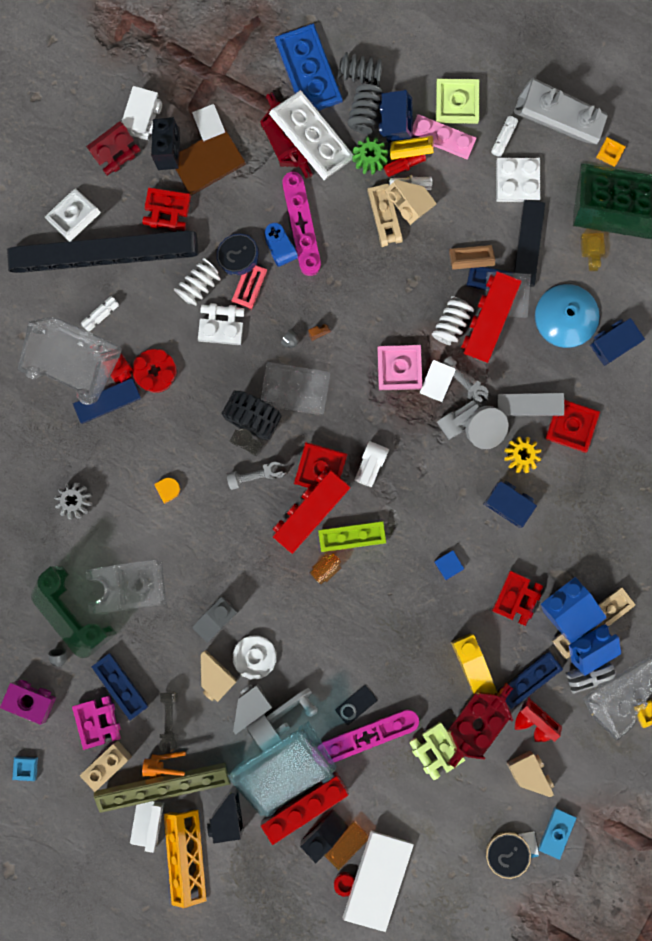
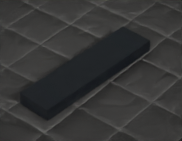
(529, 239)

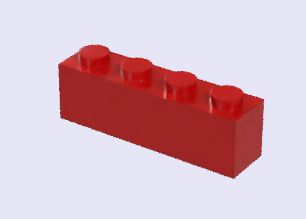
(491, 317)
(310, 511)
(304, 809)

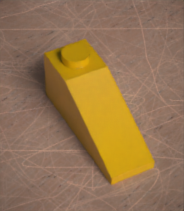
(473, 664)

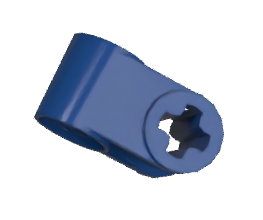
(280, 248)

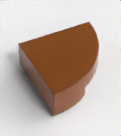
(315, 332)

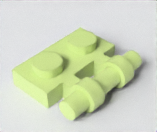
(442, 746)

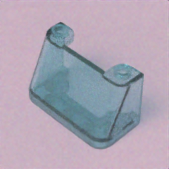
(283, 770)

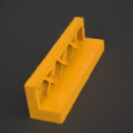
(178, 863)

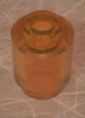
(325, 568)

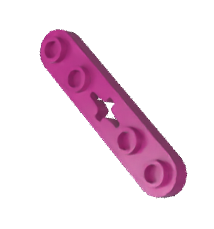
(298, 204)
(387, 728)

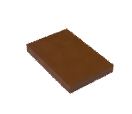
(208, 162)

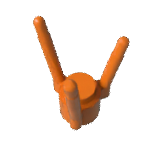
(153, 768)

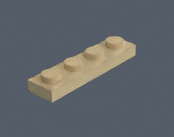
(613, 607)

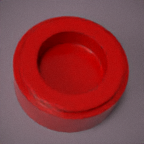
(343, 883)

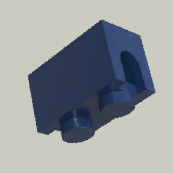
(396, 116)
(617, 341)
(510, 504)

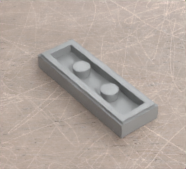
(532, 404)

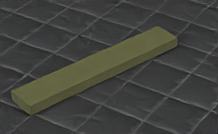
(161, 787)

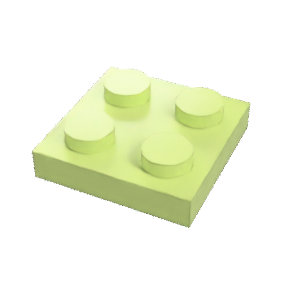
(457, 101)

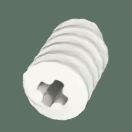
(198, 282)
(452, 320)

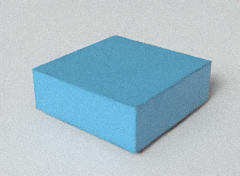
(25, 768)

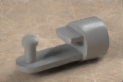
(264, 732)

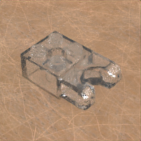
(121, 586)

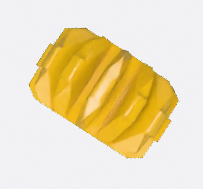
(529, 451)

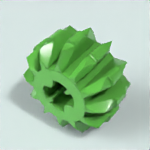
(370, 148)

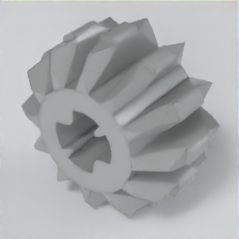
(72, 510)

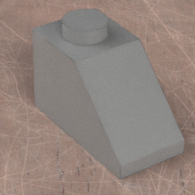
(250, 707)

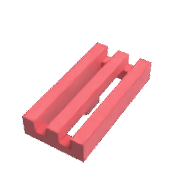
(250, 304)

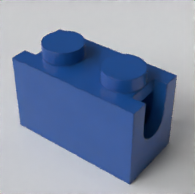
(594, 649)

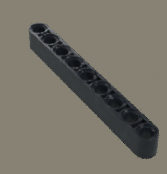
(102, 252)

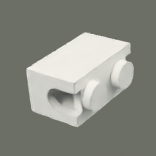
(141, 111)

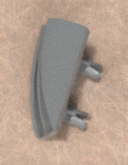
(560, 112)

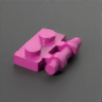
(89, 722)

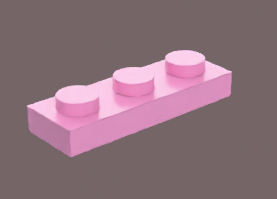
(444, 136)

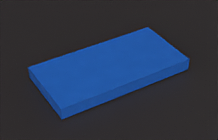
(308, 66)

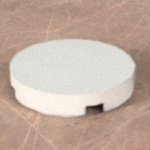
(254, 657)

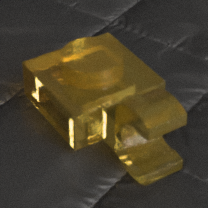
(592, 247)

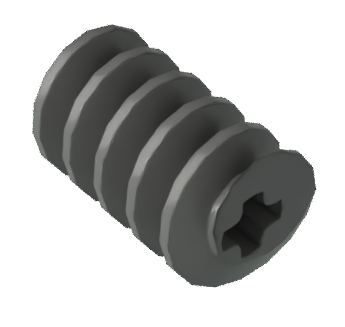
(360, 69)
(364, 108)

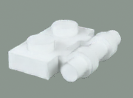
(221, 331)

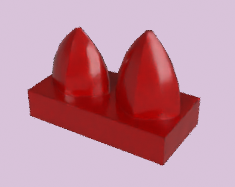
(532, 714)

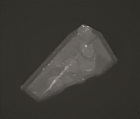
(621, 698)

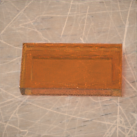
(347, 845)

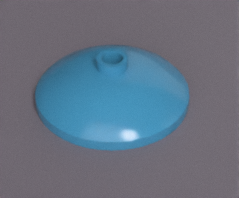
(557, 325)

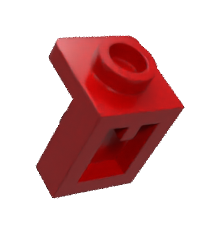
(121, 370)

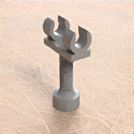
(475, 390)
(269, 471)

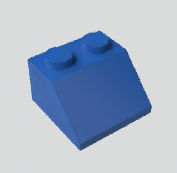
(573, 610)

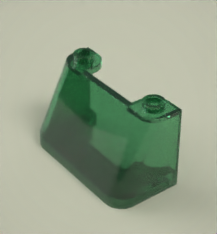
(45, 596)

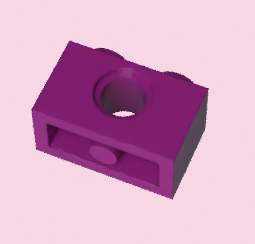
(15, 701)

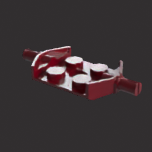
(283, 147)
(494, 714)

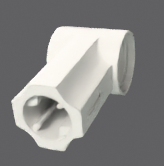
(372, 460)

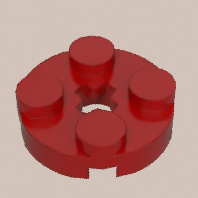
(143, 365)

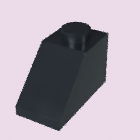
(323, 836)

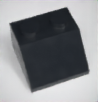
(227, 820)

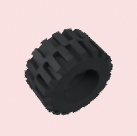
(251, 414)

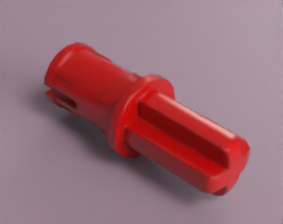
(403, 164)

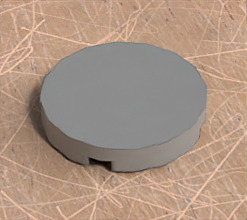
(487, 427)

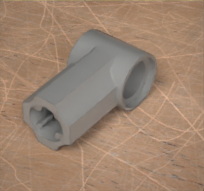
(456, 421)

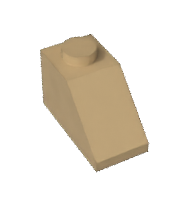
(214, 677)

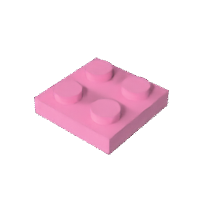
(399, 367)

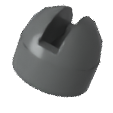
(290, 339)
(57, 656)

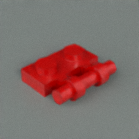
(166, 202)
(511, 595)

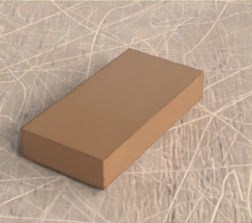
(472, 257)

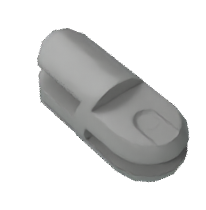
(580, 682)

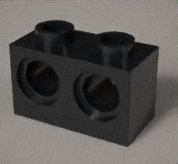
(165, 143)

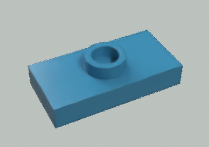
(557, 833)

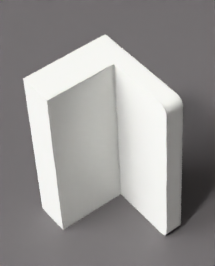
(147, 825)

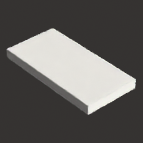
(311, 135)
(378, 881)

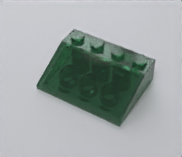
(614, 201)

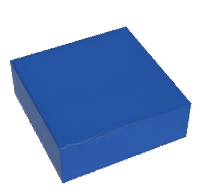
(449, 565)

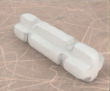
(504, 136)
(99, 313)

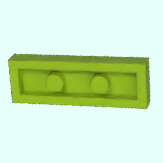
(352, 536)

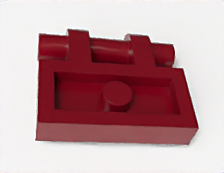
(111, 143)

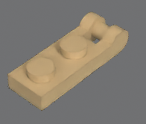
(384, 215)

